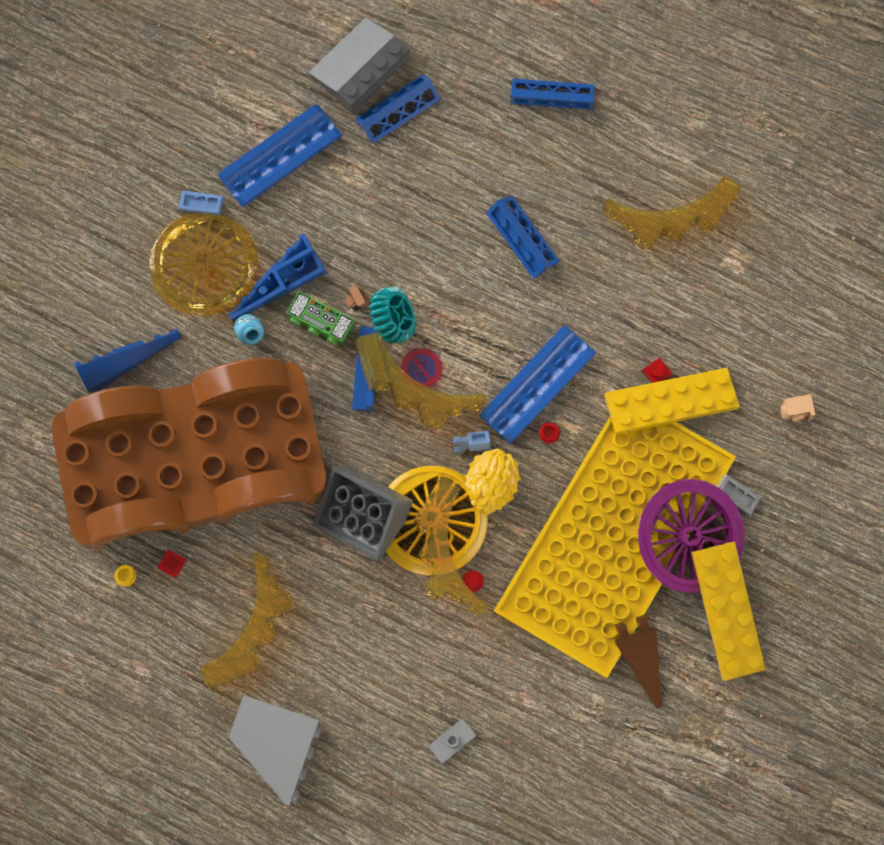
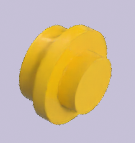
(125, 575)

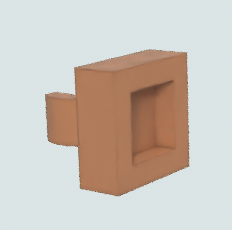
(358, 298)

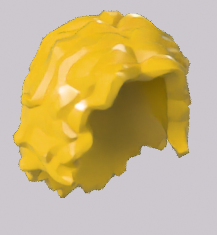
(492, 480)

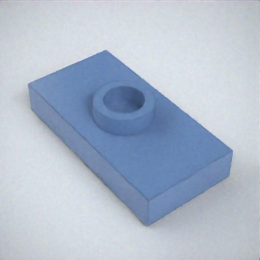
(200, 203)

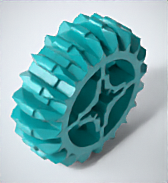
(393, 315)

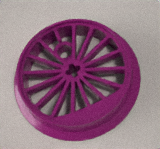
(652, 512)

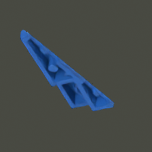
(291, 272)
(110, 367)

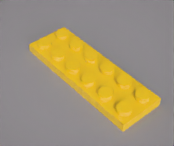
(671, 401)
(728, 611)

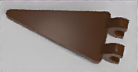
(641, 654)

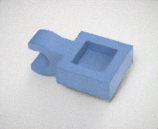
(474, 441)

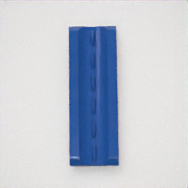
(279, 155)
(537, 384)

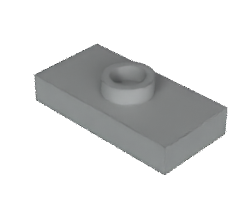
(741, 496)
(452, 741)

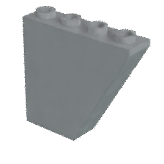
(275, 744)

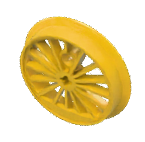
(408, 482)

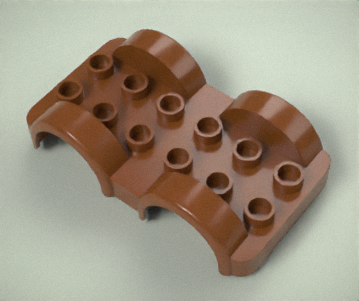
(188, 451)

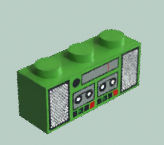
(320, 319)

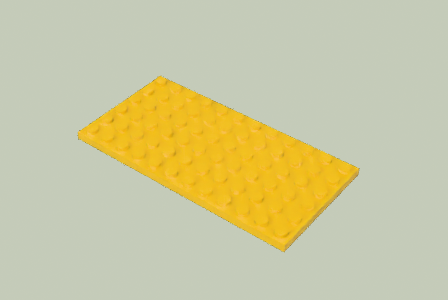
(588, 558)

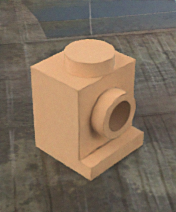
(798, 408)

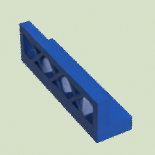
(551, 97)
(394, 102)
(520, 237)
(362, 397)

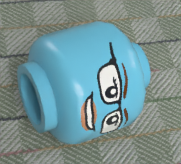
(248, 329)

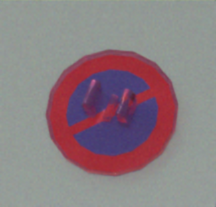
(422, 366)

